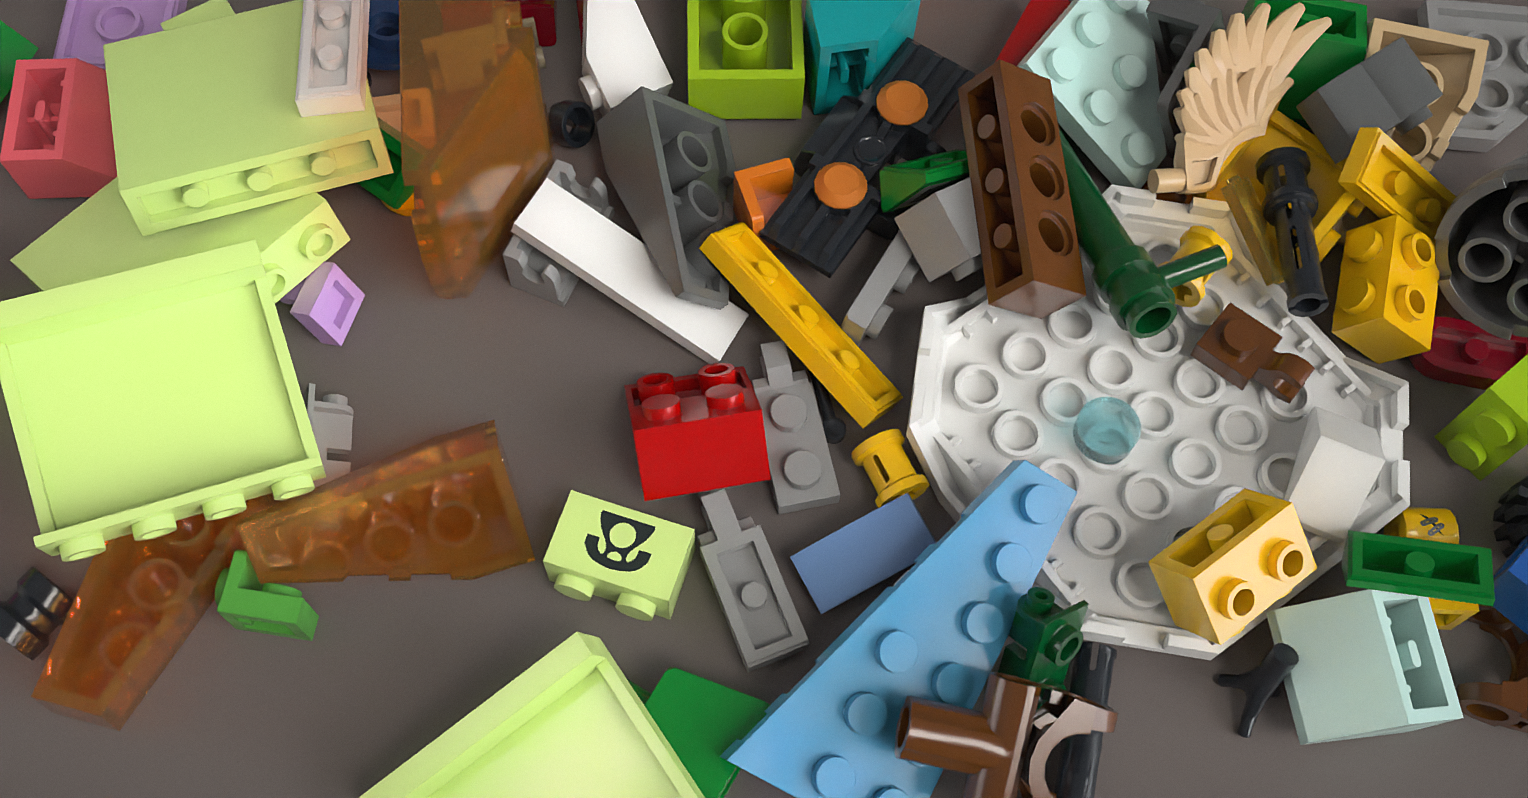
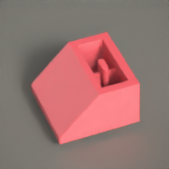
(59, 129)

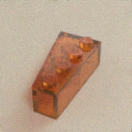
(135, 616)

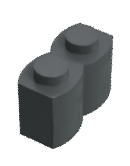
(1379, 92)

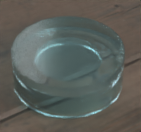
(1106, 430)

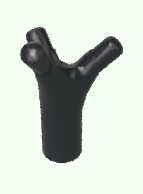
(1261, 683)

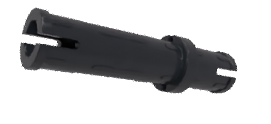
(1081, 752)

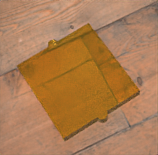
(1254, 228)

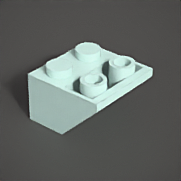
(1365, 666)

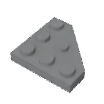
(1504, 82)

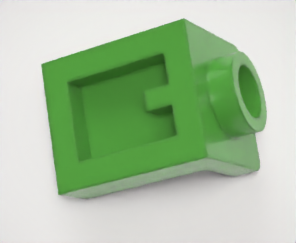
(268, 610)

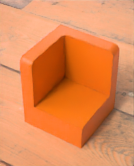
(761, 192)

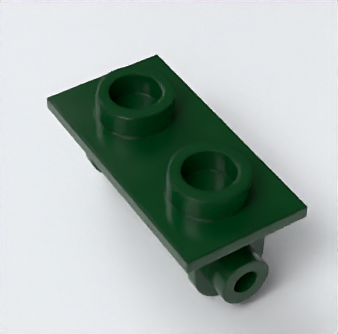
(1049, 636)

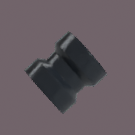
(33, 613)

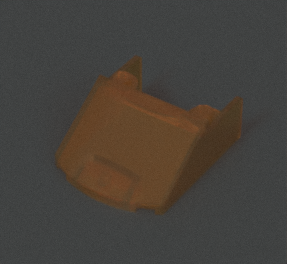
(469, 132)

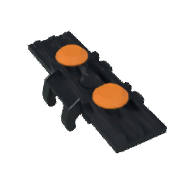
(851, 146)

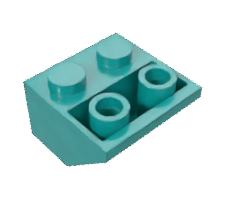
(851, 45)

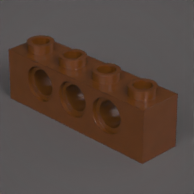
(1020, 191)

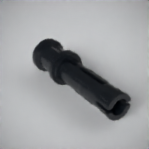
(1305, 285)

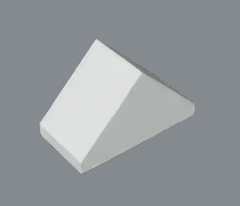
(1333, 473)

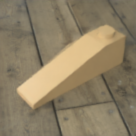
(1456, 68)

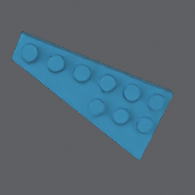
(919, 639)

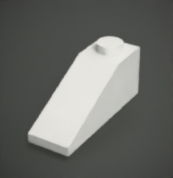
(618, 55)

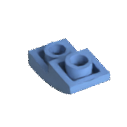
(863, 553)

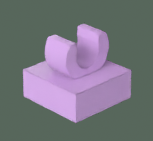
(326, 303)

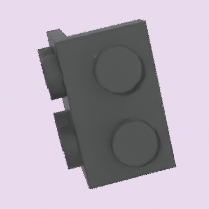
(1177, 32)

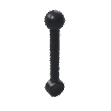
(833, 427)

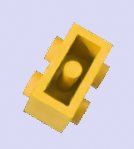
(1387, 290)
(1233, 565)

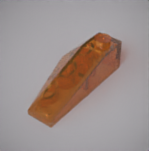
(413, 513)

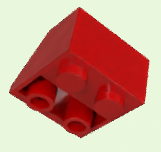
(697, 431)

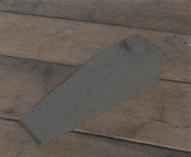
(674, 180)

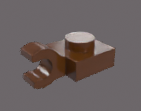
(1244, 349)

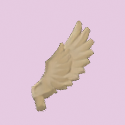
(1233, 93)

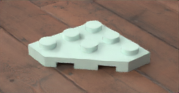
(1105, 85)

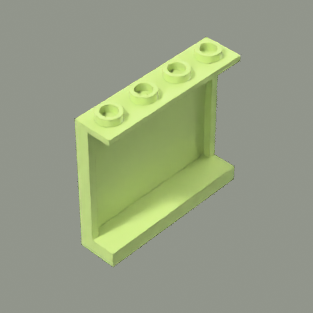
(215, 125)
(105, 240)
(153, 399)
(550, 733)

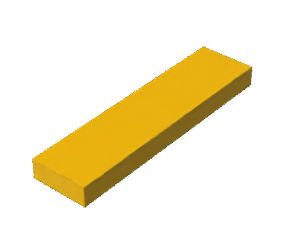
(801, 323)

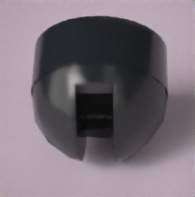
(576, 115)

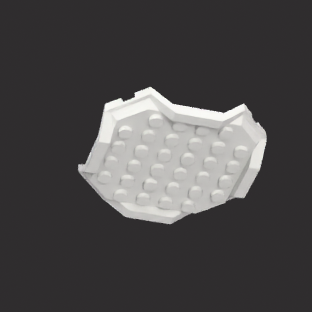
(1012, 385)

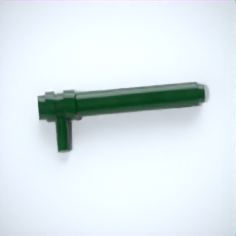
(1121, 271)

